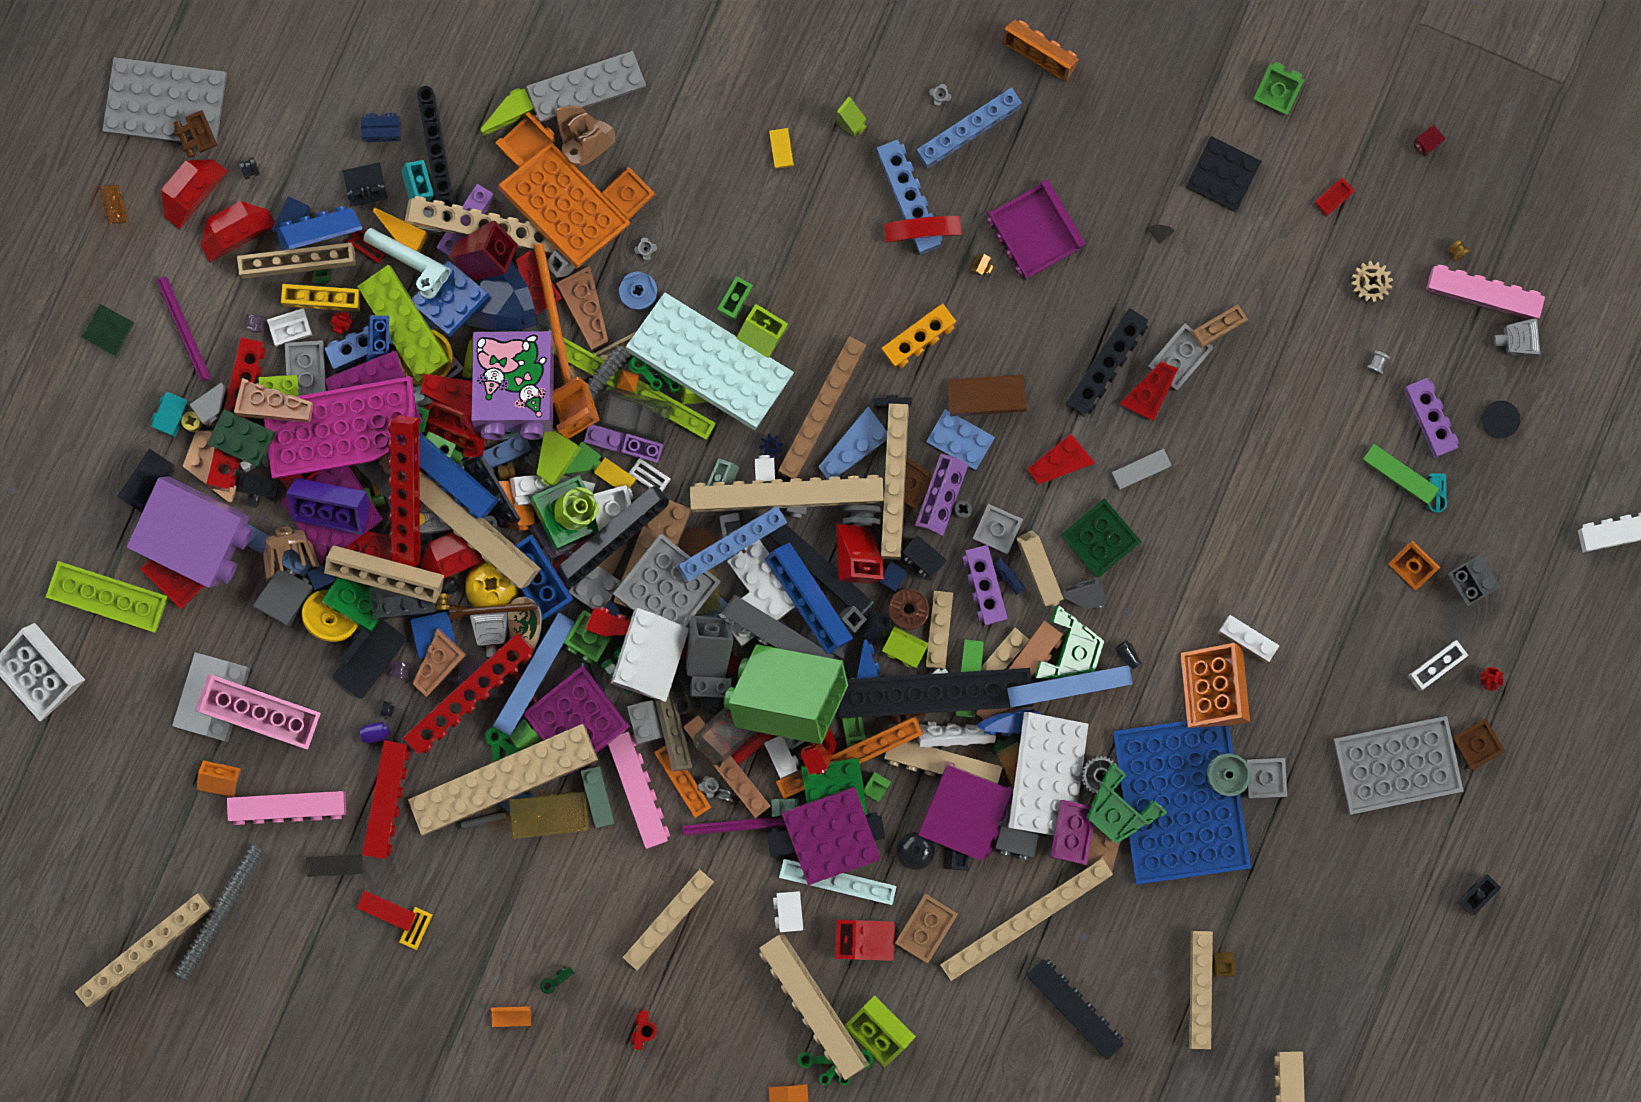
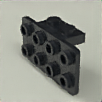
(484, 474)
(368, 658)

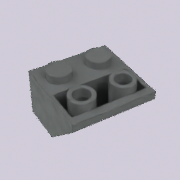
(1474, 580)

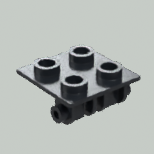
(365, 184)

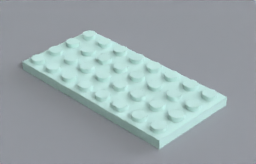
(709, 361)

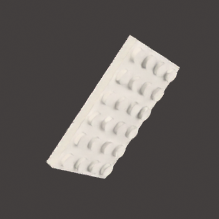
(1046, 771)

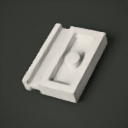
(289, 327)
(526, 487)

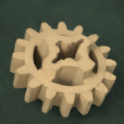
(1366, 277)

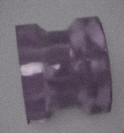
(255, 323)
(399, 669)

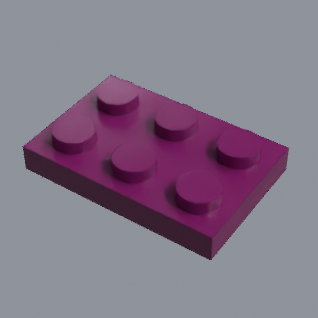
(1072, 833)

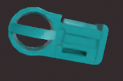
(1439, 481)

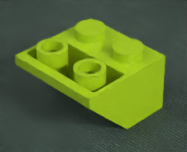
(762, 331)

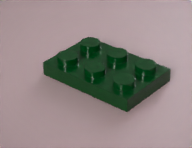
(241, 438)

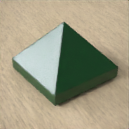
(321, 276)

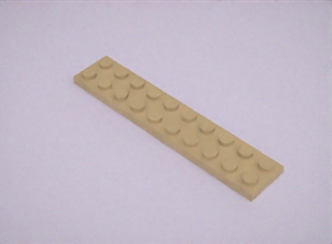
(503, 779)

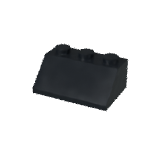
(143, 479)
(393, 605)

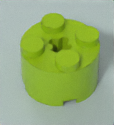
(576, 508)

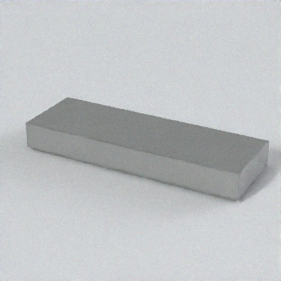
(1141, 469)

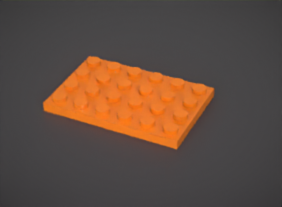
(563, 205)

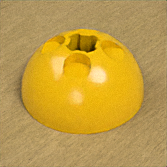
(499, 591)

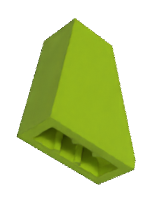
(555, 457)

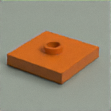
(628, 193)

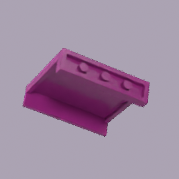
(1035, 230)
(965, 812)

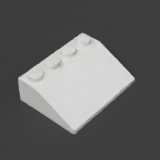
(650, 655)
(38, 671)

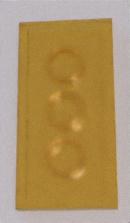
(548, 815)

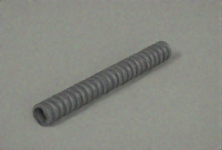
(595, 384)
(219, 912)

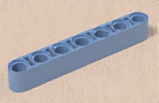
(534, 674)
(1069, 686)

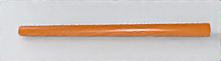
(553, 313)

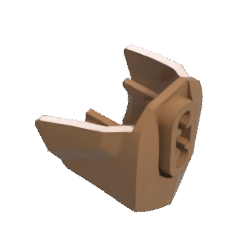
(582, 135)
(285, 540)

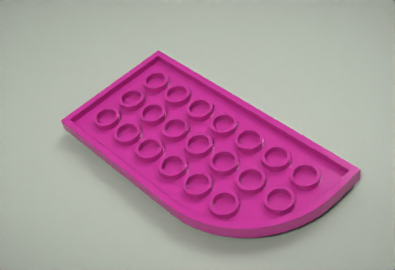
(344, 428)

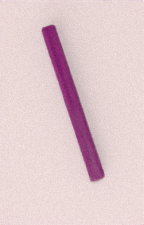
(183, 329)
(729, 826)

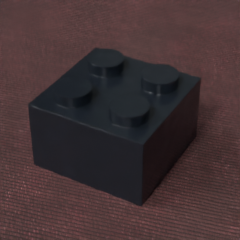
(923, 558)

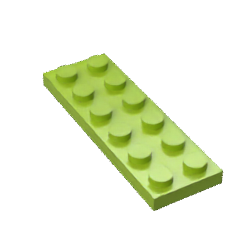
(406, 324)
(106, 597)

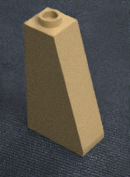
(1039, 568)

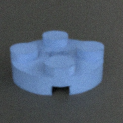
(643, 281)

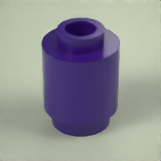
(374, 732)

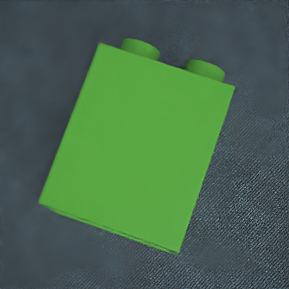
(787, 693)

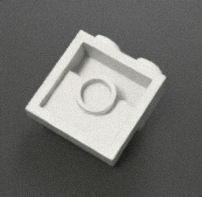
(611, 504)

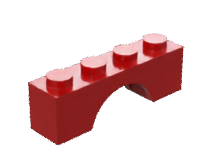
(819, 755)

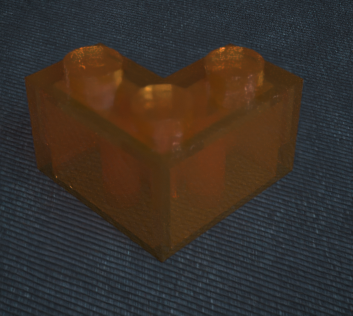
(1008, 761)

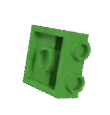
(1279, 88)
(586, 642)

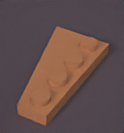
(583, 302)
(264, 403)

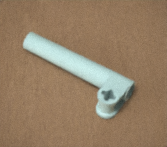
(432, 272)

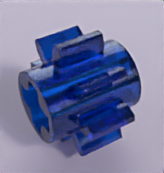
(770, 440)

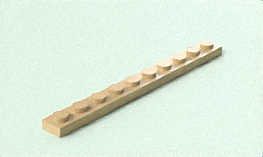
(1026, 919)

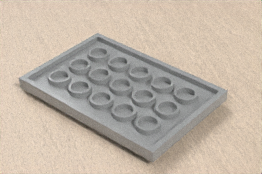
(152, 96)
(1398, 765)

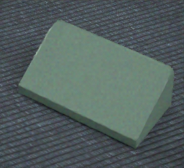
(723, 472)

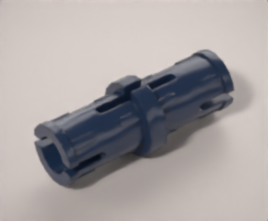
(1009, 576)

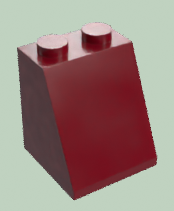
(484, 252)

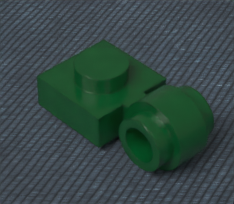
(1002, 743)
(562, 974)

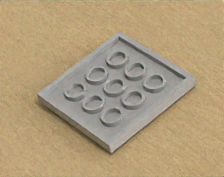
(659, 587)

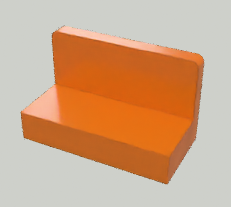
(218, 778)
(511, 1016)

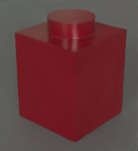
(1429, 141)

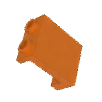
(525, 140)
(574, 407)

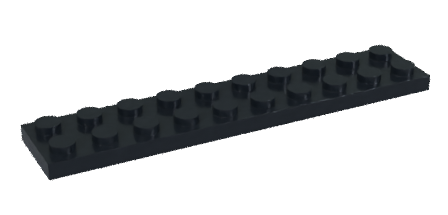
(931, 693)

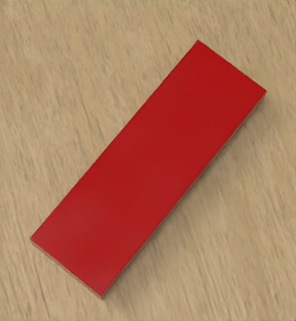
(386, 910)

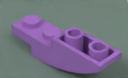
(623, 443)

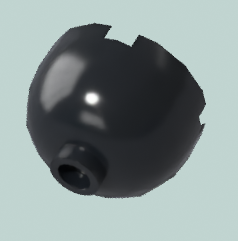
(915, 851)

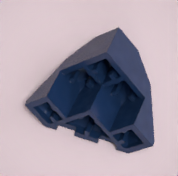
(507, 305)

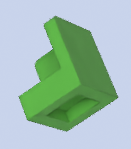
(525, 735)
(876, 787)

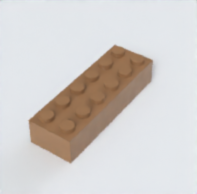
(670, 523)

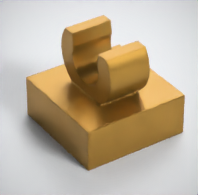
(981, 265)

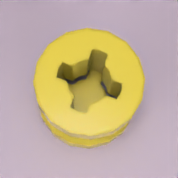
(193, 424)

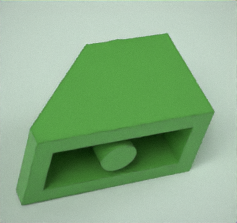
(584, 461)

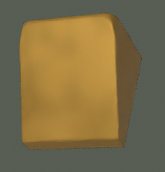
(1224, 964)

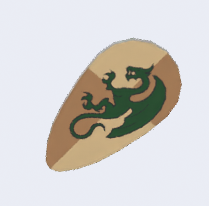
(526, 623)

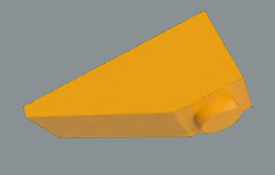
(402, 232)

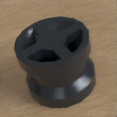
(249, 168)

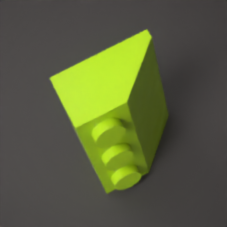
(879, 1031)

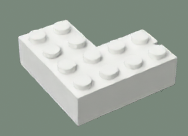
(763, 587)

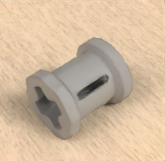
(1378, 362)

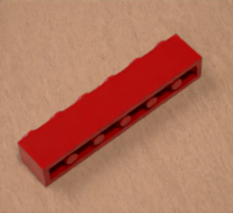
(385, 800)

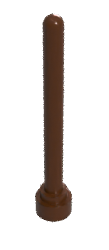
(457, 612)

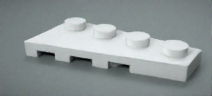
(952, 735)

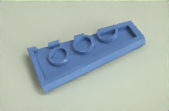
(857, 443)

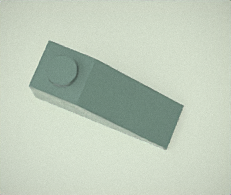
(597, 797)

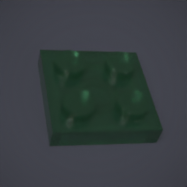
(108, 330)

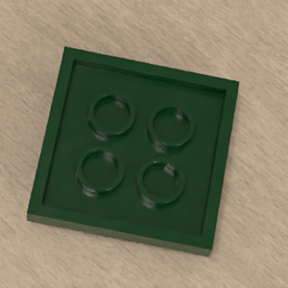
(1100, 538)

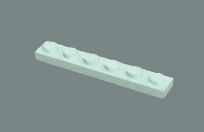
(843, 883)

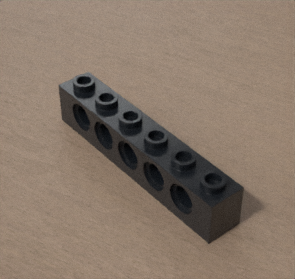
(1130, 320)

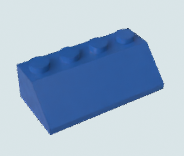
(318, 228)
(546, 586)

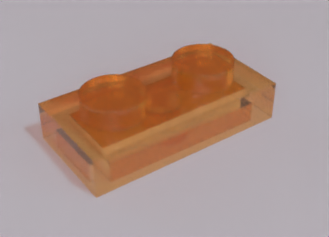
(113, 204)

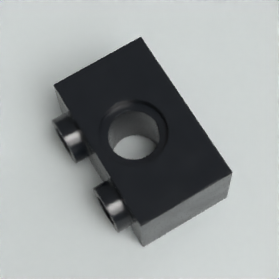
(1478, 894)

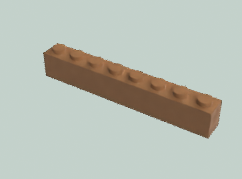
(822, 408)

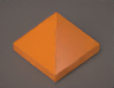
(627, 381)

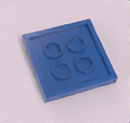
(453, 302)

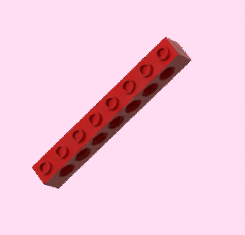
(246, 348)
(410, 484)
(422, 744)

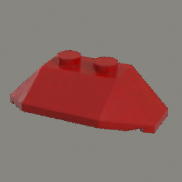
(189, 189)
(234, 228)
(452, 426)
(449, 555)

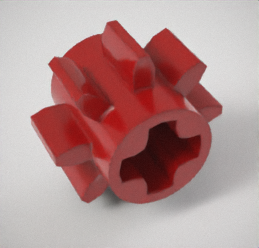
(341, 322)
(1491, 678)

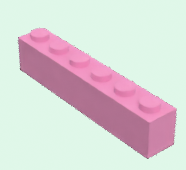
(1485, 293)
(637, 790)
(286, 806)

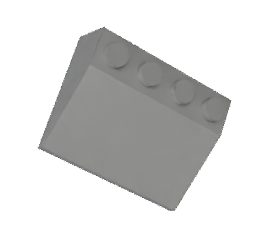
(196, 722)

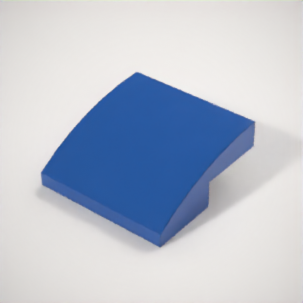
(425, 629)

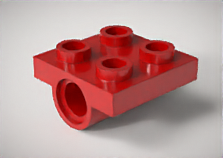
(638, 1037)

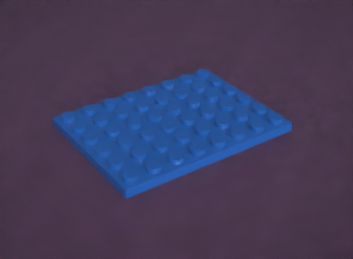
(1201, 828)

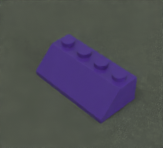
(328, 506)

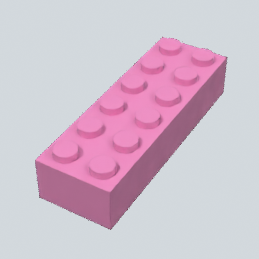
(257, 711)

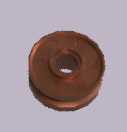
(913, 620)

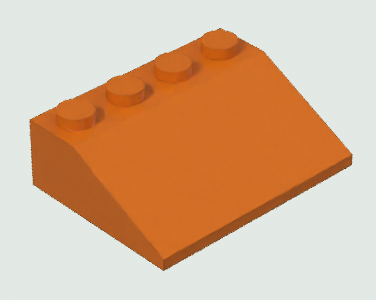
(1040, 50)
(1215, 686)

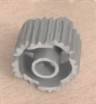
(1090, 770)

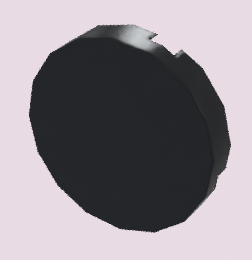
(1500, 419)

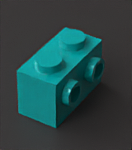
(417, 180)
(170, 414)

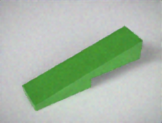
(1400, 474)

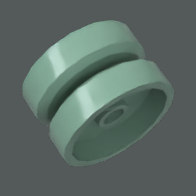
(1217, 774)

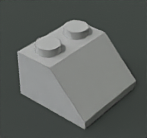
(211, 405)
(645, 722)

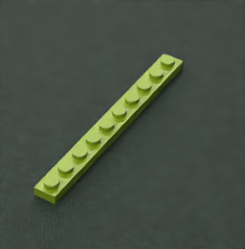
(679, 414)

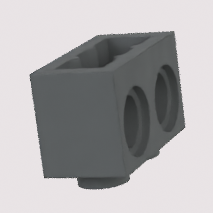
(709, 687)

